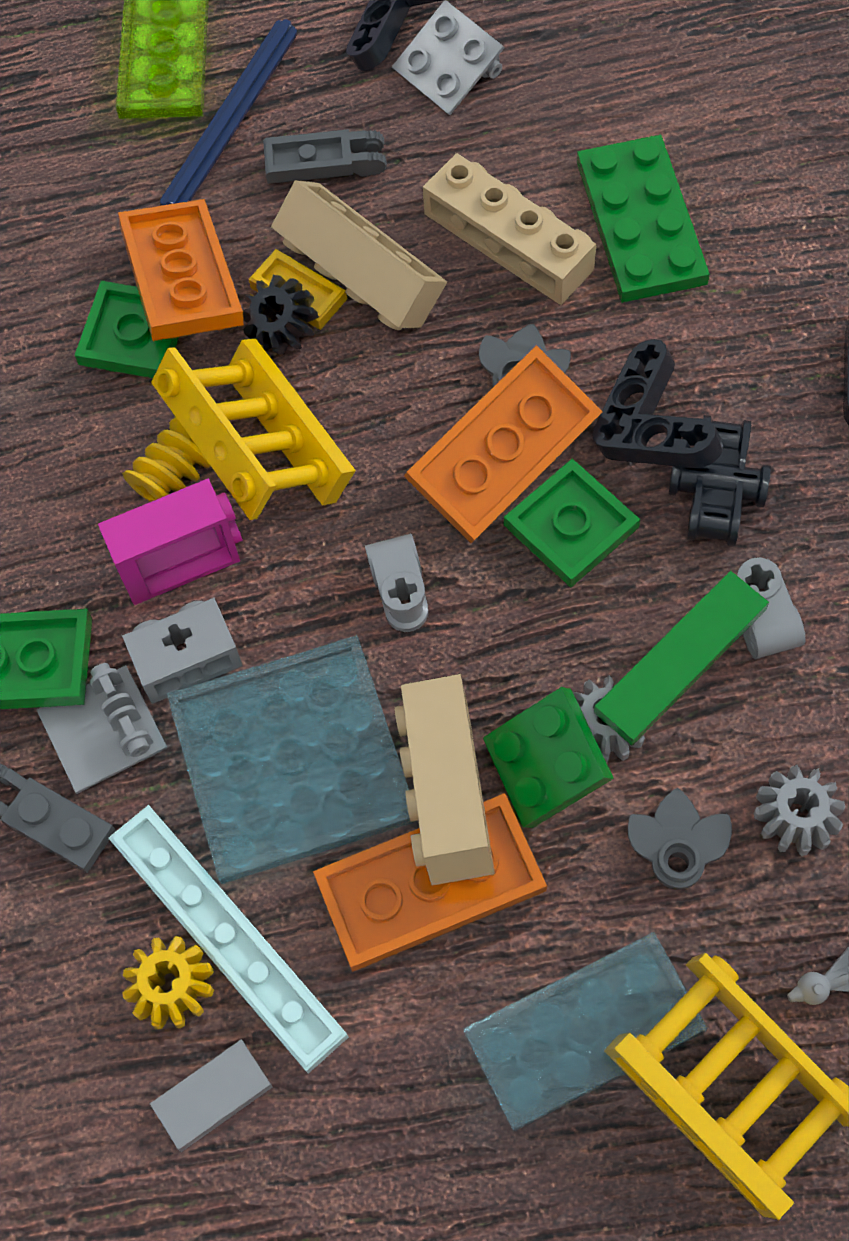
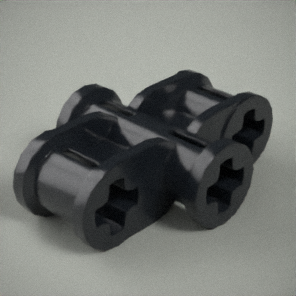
(722, 486)

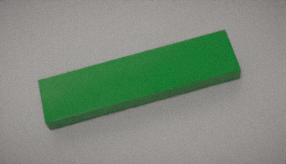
(680, 658)

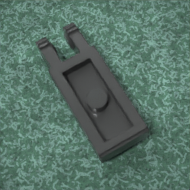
(323, 155)
(54, 821)

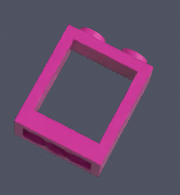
(172, 540)

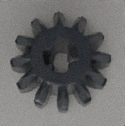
(290, 324)

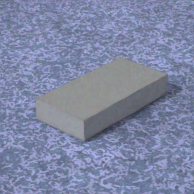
(211, 1095)

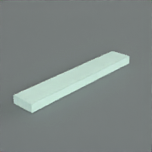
(229, 939)

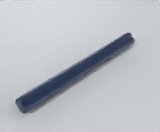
(230, 114)

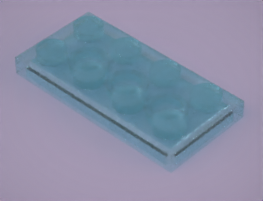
(554, 1040)

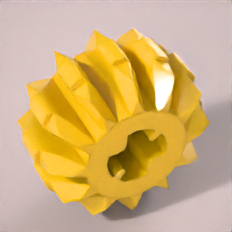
(150, 977)

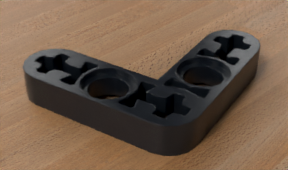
(378, 30)
(652, 361)

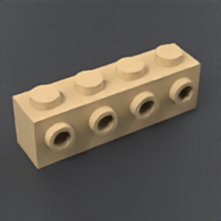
(509, 228)
(358, 255)
(445, 780)

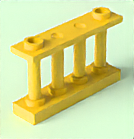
(279, 409)
(681, 1097)

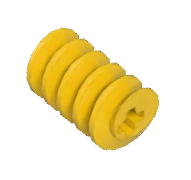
(166, 464)

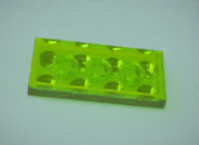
(162, 58)

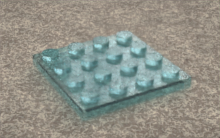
(290, 759)

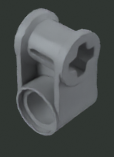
(399, 578)
(780, 625)

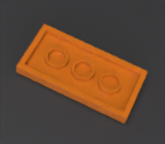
(180, 270)
(503, 444)
(389, 905)

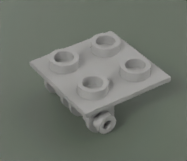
(449, 57)
(106, 732)

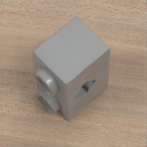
(207, 651)

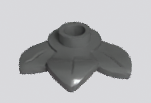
(500, 356)
(681, 834)

